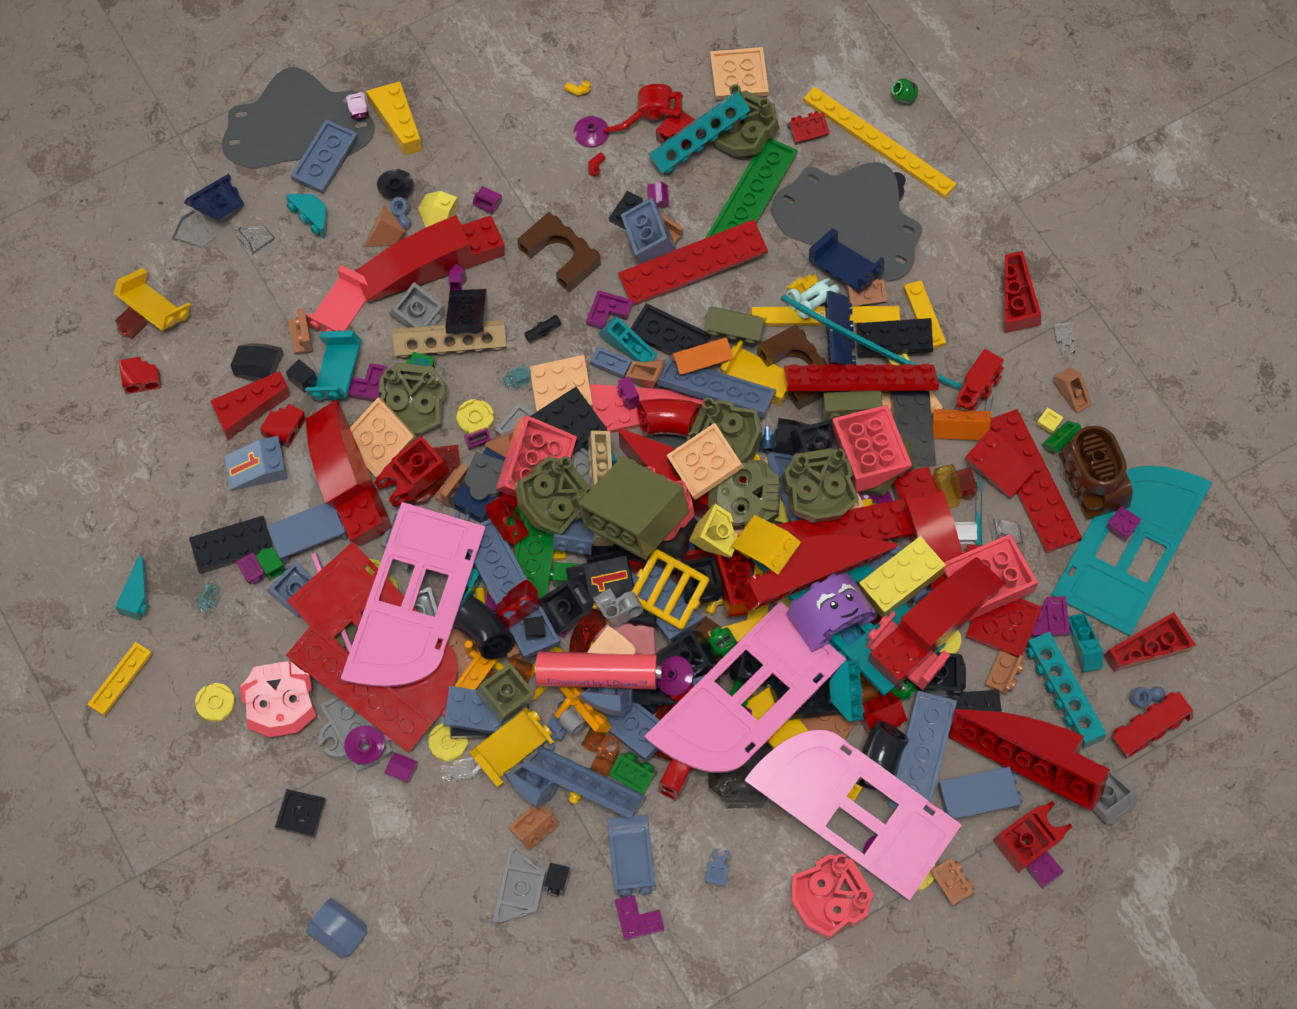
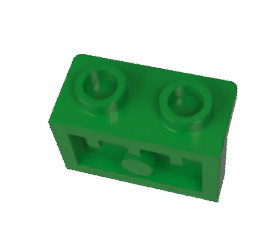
(633, 772)

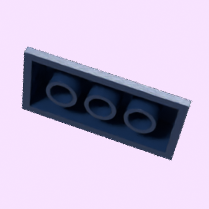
(839, 346)

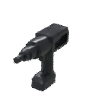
(652, 697)

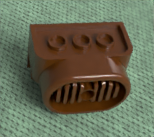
(1097, 484)

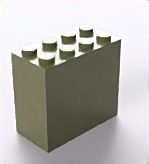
(634, 507)

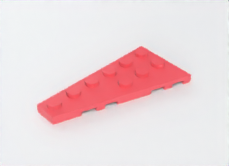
(613, 412)

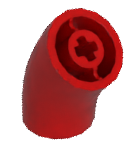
(667, 416)

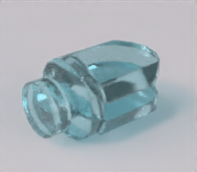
(517, 377)
(207, 597)

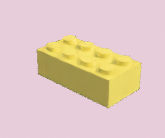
(902, 577)

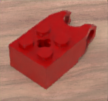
(980, 380)
(412, 471)
(1036, 832)

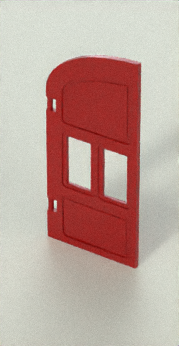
(340, 596)

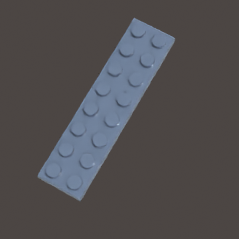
(502, 573)

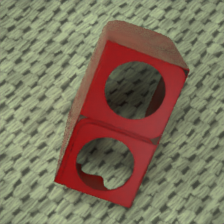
(672, 126)
(138, 375)
(284, 424)
(498, 512)
(513, 596)
(674, 778)

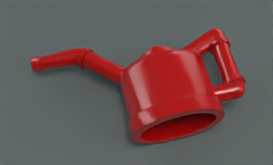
(653, 103)

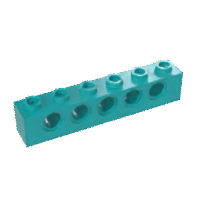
(733, 101)
(1046, 645)

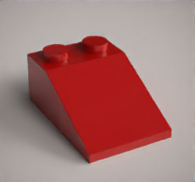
(999, 464)

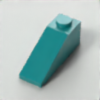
(626, 341)
(134, 597)

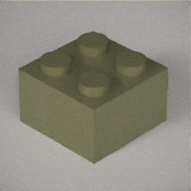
(505, 693)

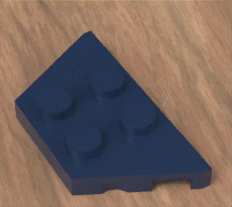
(217, 199)

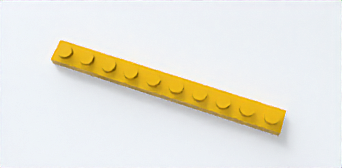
(880, 142)

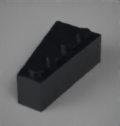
(813, 437)

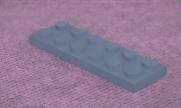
(717, 385)
(926, 744)
(584, 782)

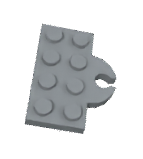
(341, 721)

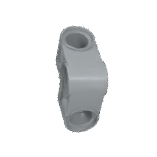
(625, 607)
(571, 718)

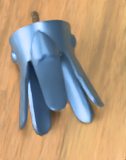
(767, 442)

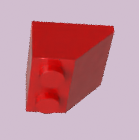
(884, 708)

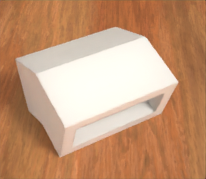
(966, 532)

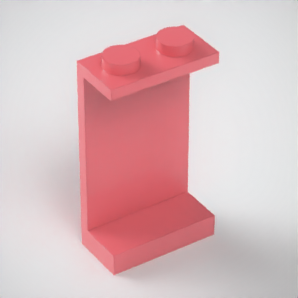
(340, 304)
(926, 670)

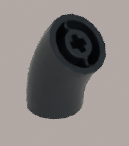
(484, 629)
(884, 747)

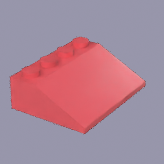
(529, 446)
(871, 446)
(1007, 563)

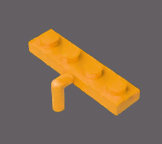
(477, 670)
(592, 716)

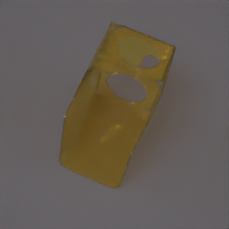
(952, 487)

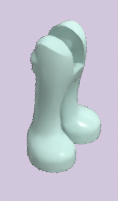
(819, 290)

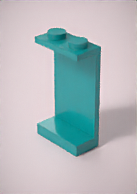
(336, 366)

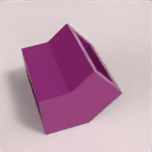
(659, 193)
(487, 199)
(457, 278)
(476, 434)
(401, 767)

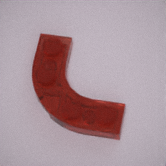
(586, 631)

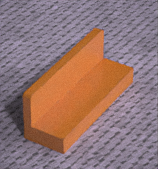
(702, 356)
(960, 424)

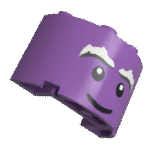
(830, 609)

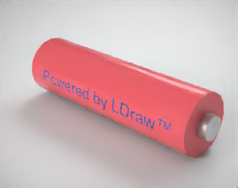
(597, 670)

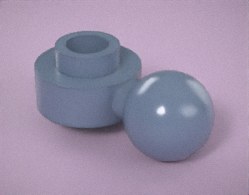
(395, 205)
(1146, 696)

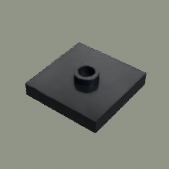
(300, 813)

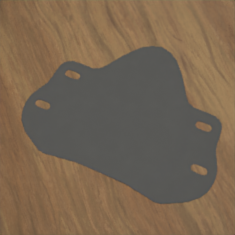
(287, 120)
(856, 204)

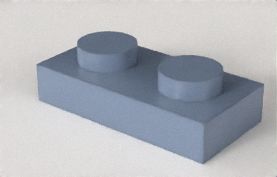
(610, 362)

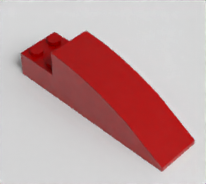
(431, 255)
(654, 454)
(344, 475)
(928, 515)
(813, 562)
(934, 620)
(1033, 750)

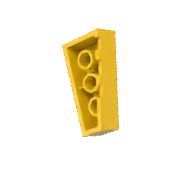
(395, 113)

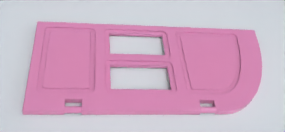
(393, 641)
(713, 729)
(812, 779)

